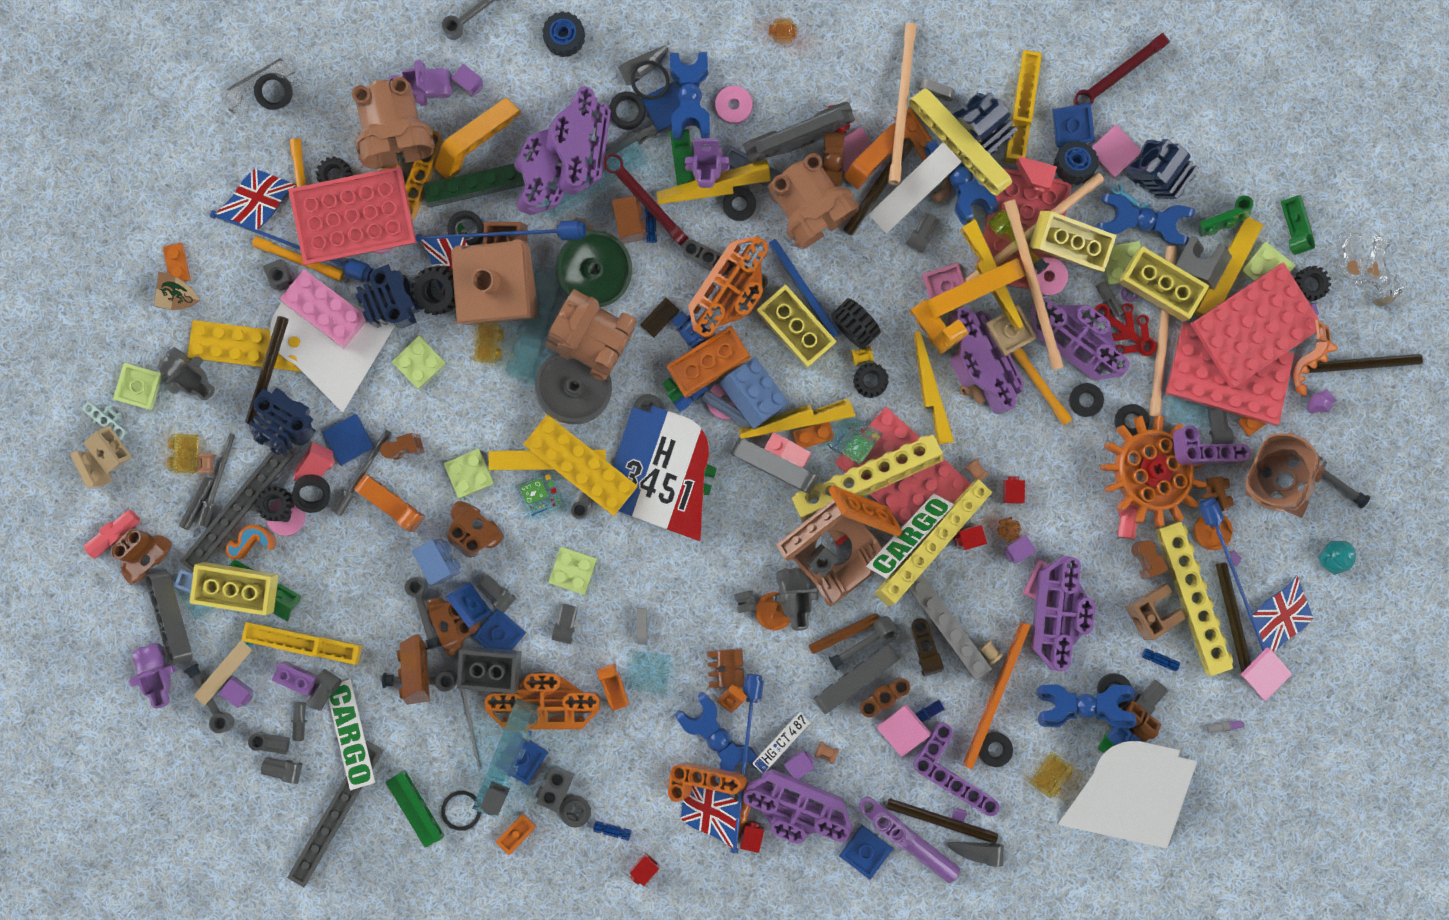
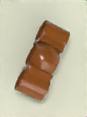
(833, 156)
(875, 698)

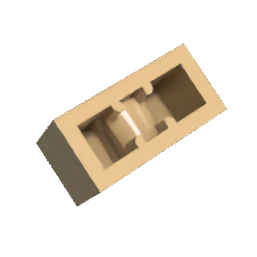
(107, 449)

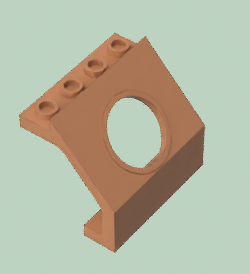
(842, 576)

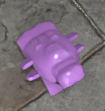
(427, 82)
(707, 162)
(152, 674)

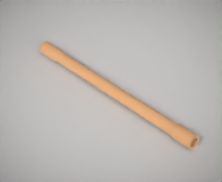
(895, 168)
(1087, 187)
(1014, 217)
(1156, 401)

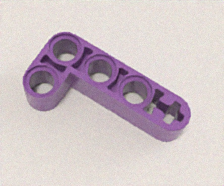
(1214, 453)

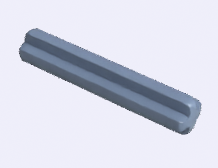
(725, 408)

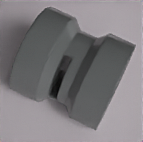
(745, 601)

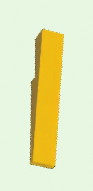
(1023, 105)
(744, 175)
(976, 241)
(1239, 250)
(930, 393)
(801, 417)
(521, 460)
(302, 643)

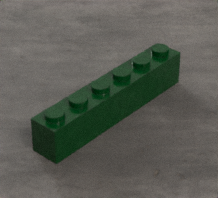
(473, 185)

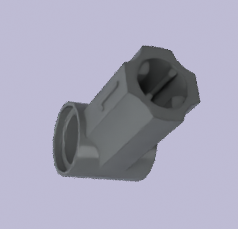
(921, 236)
(1220, 430)
(583, 500)
(499, 596)
(565, 625)
(326, 685)
(1151, 696)
(271, 743)
(285, 770)

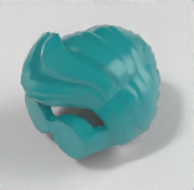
(1338, 556)

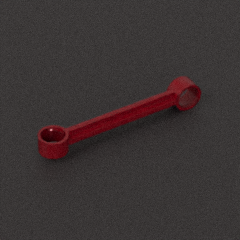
(1112, 78)
(647, 201)

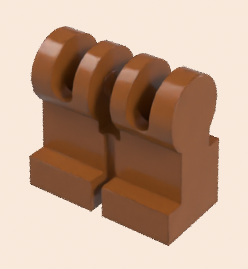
(405, 444)
(1150, 561)
(731, 660)
(1146, 726)

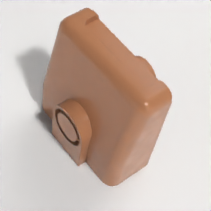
(494, 283)

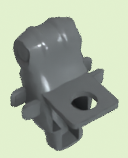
(185, 374)
(795, 597)

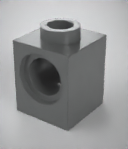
(271, 271)
(821, 552)
(494, 798)

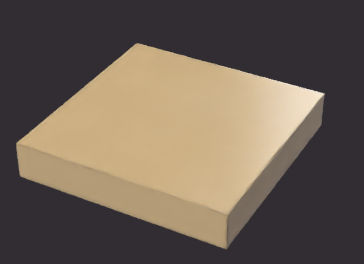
(1006, 336)

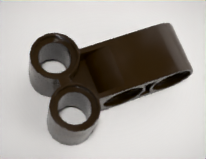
(929, 660)

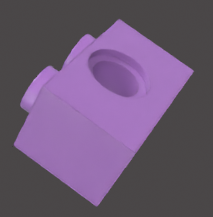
(295, 678)

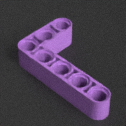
(949, 777)

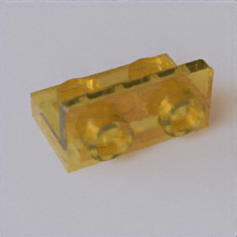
(488, 343)
(183, 453)
(1051, 775)

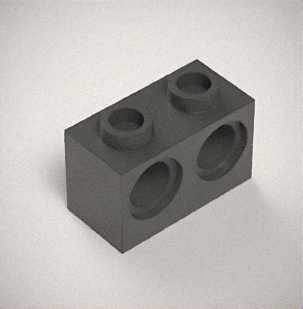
(559, 790)

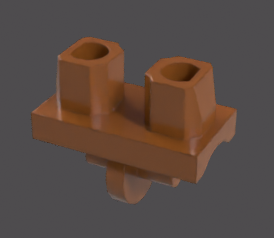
(1216, 488)

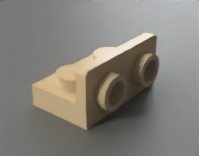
(90, 470)

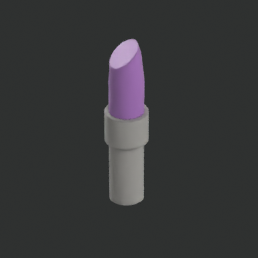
(1225, 726)

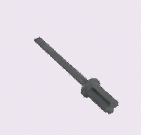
(347, 496)
(208, 507)

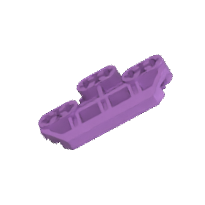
(573, 140)
(537, 172)
(1083, 337)
(978, 365)
(1064, 616)
(798, 817)

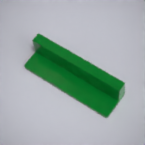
(285, 598)
(415, 809)

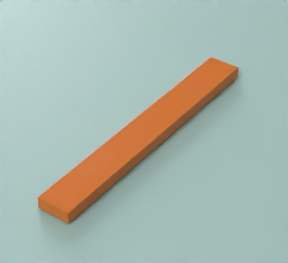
(996, 695)

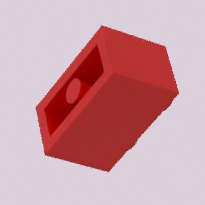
(970, 537)

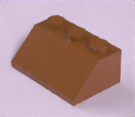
(413, 671)

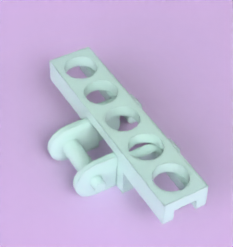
(97, 419)

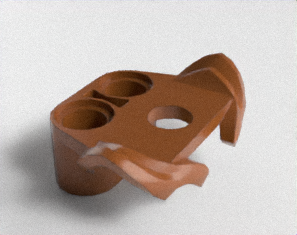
(463, 516)
(154, 547)
(454, 637)

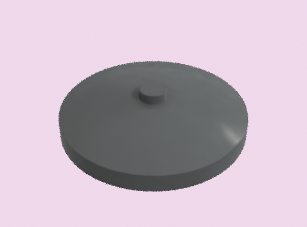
(569, 391)

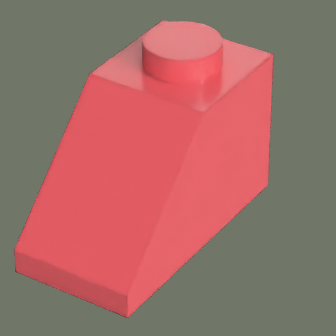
(1036, 174)
(787, 450)
(315, 461)

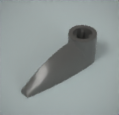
(655, 55)
(985, 853)

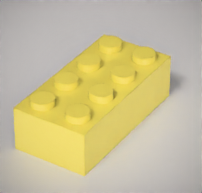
(1072, 241)
(1163, 284)
(796, 326)
(234, 588)

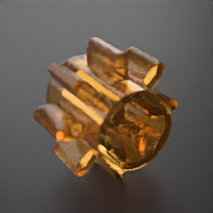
(1009, 529)

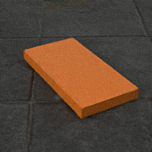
(708, 361)
(865, 510)

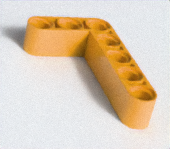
(473, 135)
(421, 167)
(976, 287)
(938, 333)

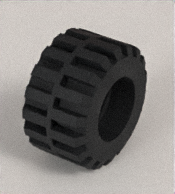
(423, 292)
(855, 323)

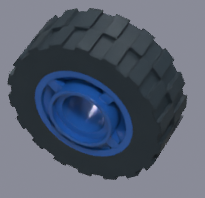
(563, 45)
(1076, 152)

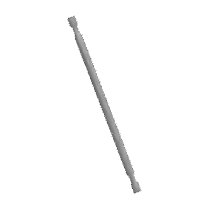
(470, 727)

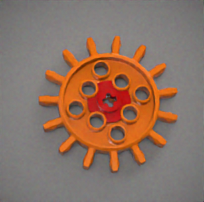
(1153, 472)

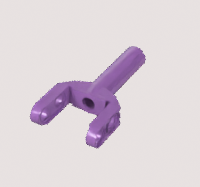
(908, 840)

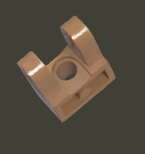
(1146, 617)

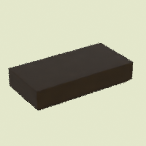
(659, 317)

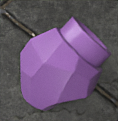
(1321, 402)

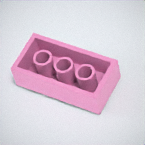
(323, 309)

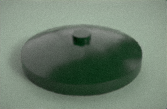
(595, 267)

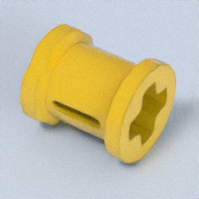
(862, 356)

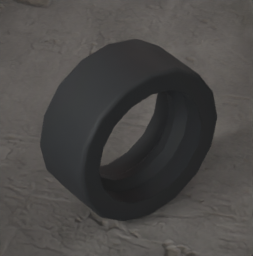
(288, 91)
(627, 96)
(466, 215)
(307, 506)

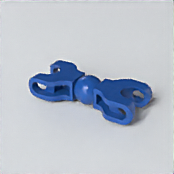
(689, 95)
(968, 190)
(1145, 219)
(1086, 706)
(717, 738)

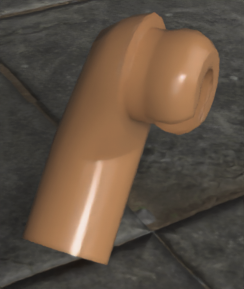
(943, 193)
(973, 391)

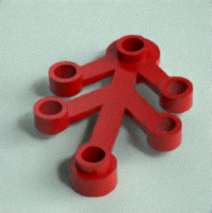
(1128, 331)

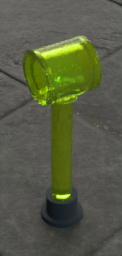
(1001, 224)

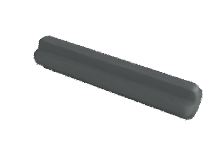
(196, 503)

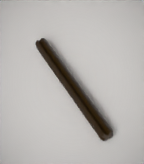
(874, 193)
(269, 363)
(1366, 363)
(1233, 615)
(942, 821)

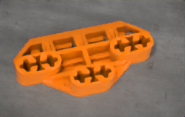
(734, 287)
(548, 699)

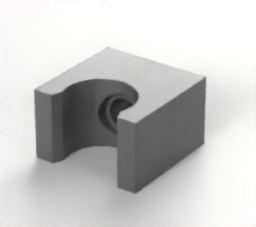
(1208, 269)

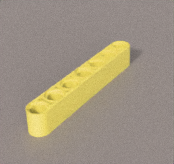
(960, 142)

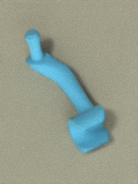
(1133, 201)

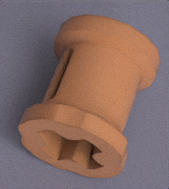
(206, 463)
(976, 470)
(826, 752)

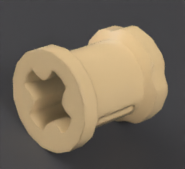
(990, 652)

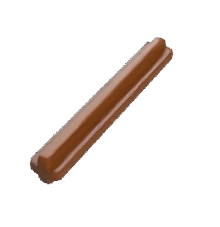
(843, 634)

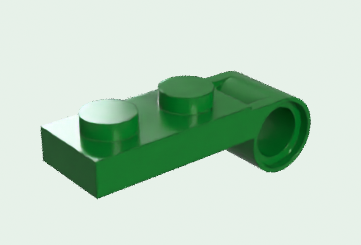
(681, 149)
(1227, 219)
(1298, 225)

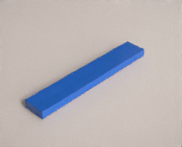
(802, 287)

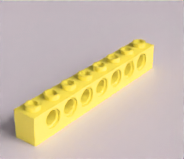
(879, 479)
(933, 543)
(1224, 659)

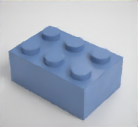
(754, 392)
(436, 561)

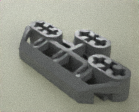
(800, 134)

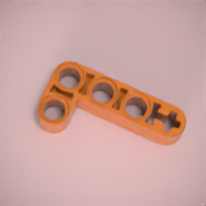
(872, 158)
(390, 503)
(708, 780)

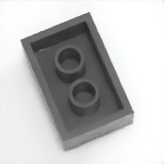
(489, 669)

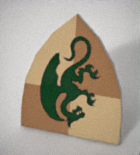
(173, 293)

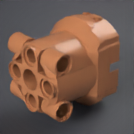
(390, 124)
(811, 201)
(590, 334)
(1274, 456)

